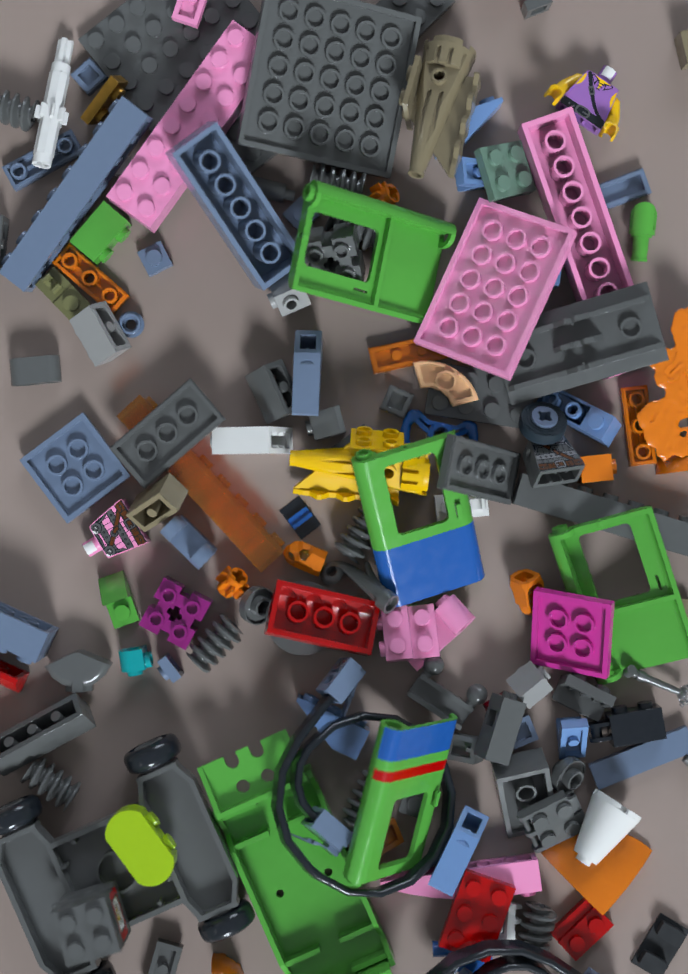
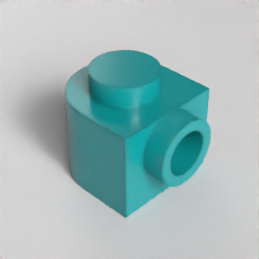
(135, 660)

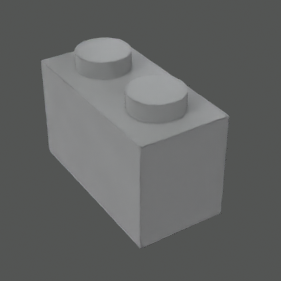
(100, 333)

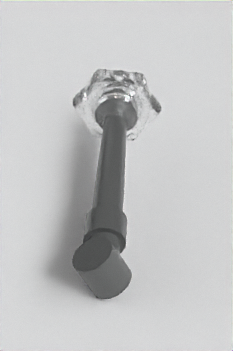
(682, 692)

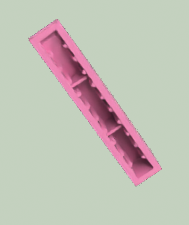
(516, 870)

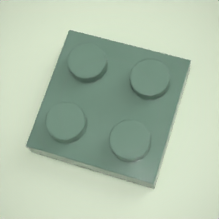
(504, 171)

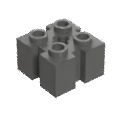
(336, 251)

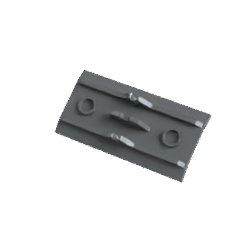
(589, 343)

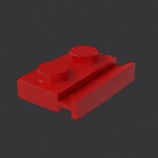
(581, 928)

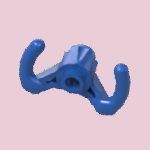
(416, 416)

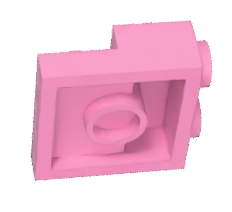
(409, 633)

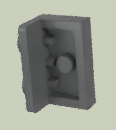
(583, 697)

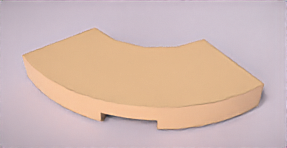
(446, 380)

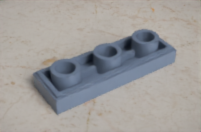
(22, 171)

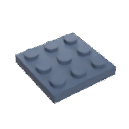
(75, 468)

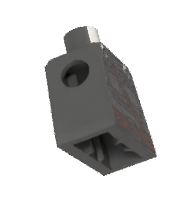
(552, 463)

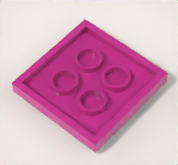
(572, 632)

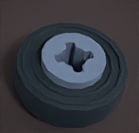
(542, 423)

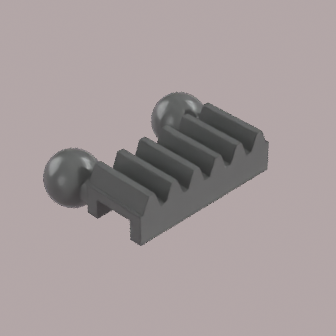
(439, 699)

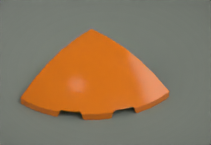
(609, 878)

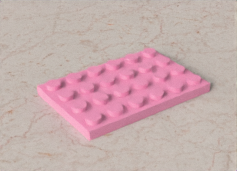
(495, 288)

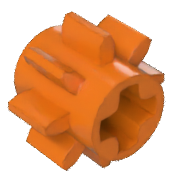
(385, 192)
(232, 582)

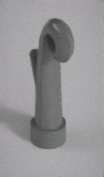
(368, 582)

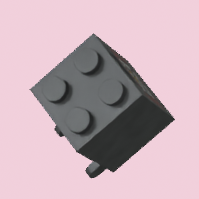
(90, 923)

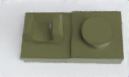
(62, 293)

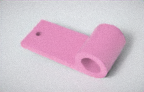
(451, 620)

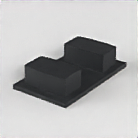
(660, 945)

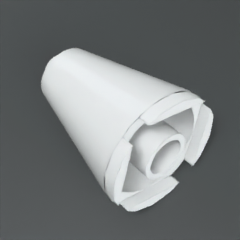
(603, 828)

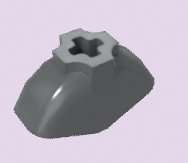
(79, 670)

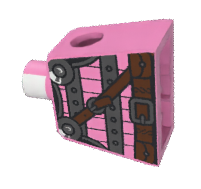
(115, 532)

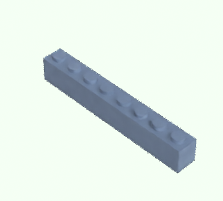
(76, 194)

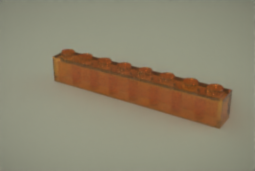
(215, 497)

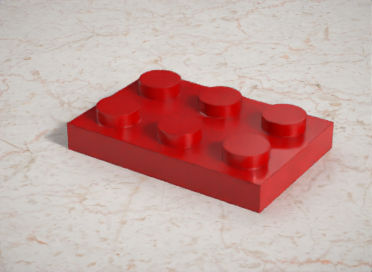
(476, 911)

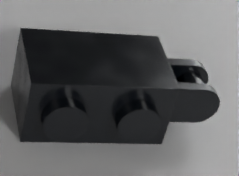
(630, 725)

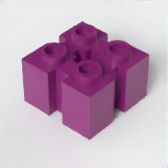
(160, 617)

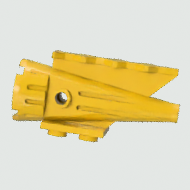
(334, 471)

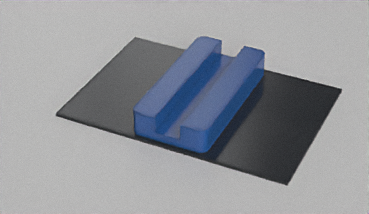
(300, 517)

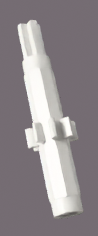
(51, 112)

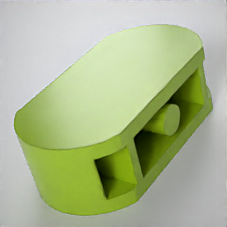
(142, 844)

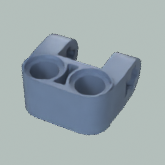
(189, 540)

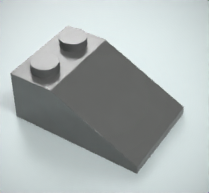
(521, 785)

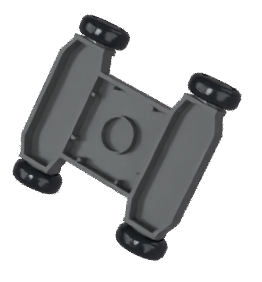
(44, 868)

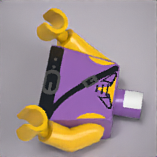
(591, 99)

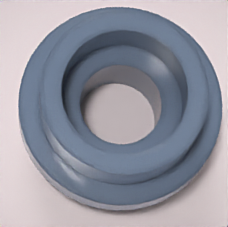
(125, 318)

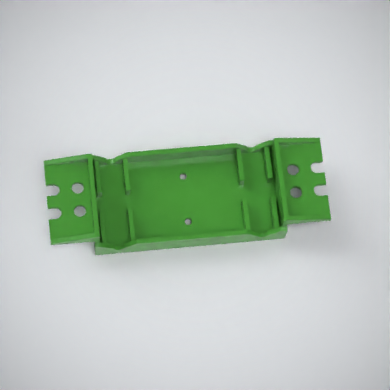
(311, 923)

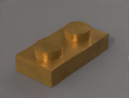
(98, 108)

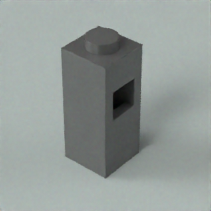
(500, 728)

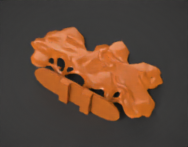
(662, 416)

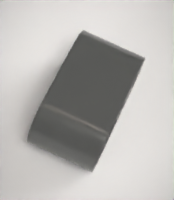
(35, 370)

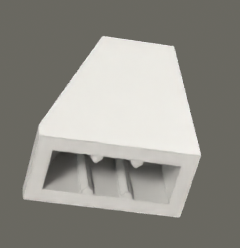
(252, 440)

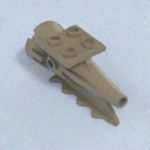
(439, 103)

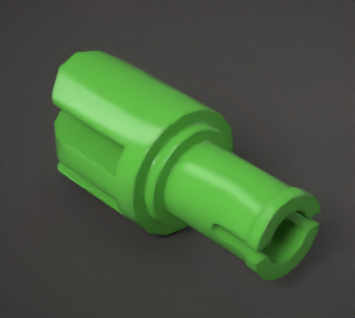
(642, 227)

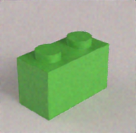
(101, 233)

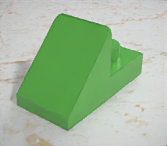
(119, 600)

